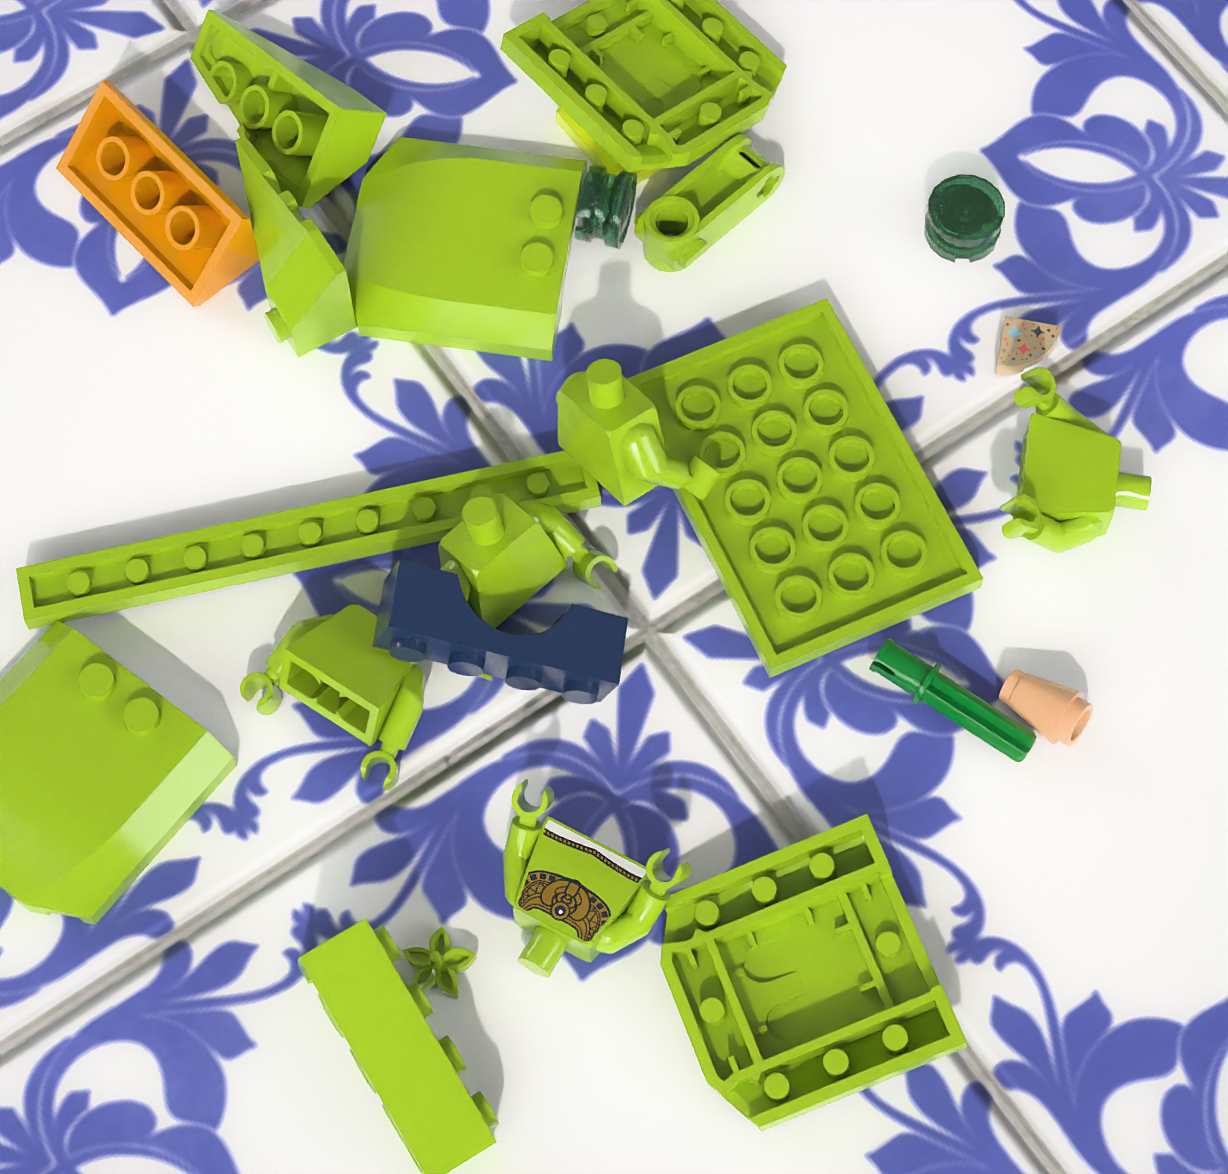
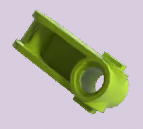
(706, 204)

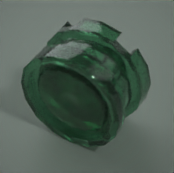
(606, 206)
(964, 218)

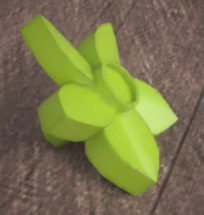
(439, 963)

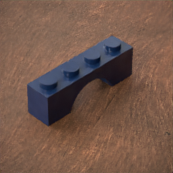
(430, 619)

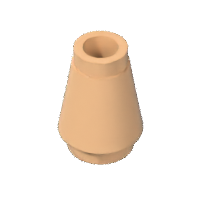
(1048, 707)

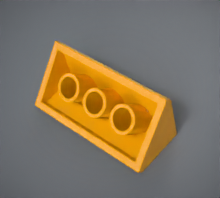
(157, 197)

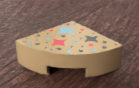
(1024, 344)

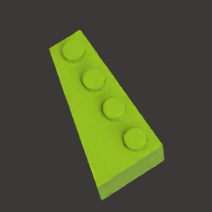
(398, 1049)

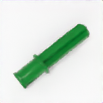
(952, 700)

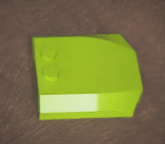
(650, 75)
(463, 247)
(91, 776)
(804, 977)

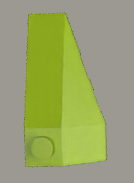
(291, 112)
(299, 269)

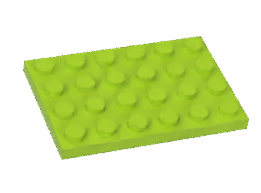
(819, 497)

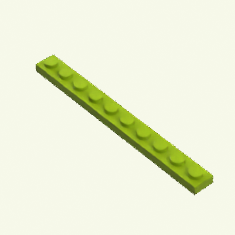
(288, 540)

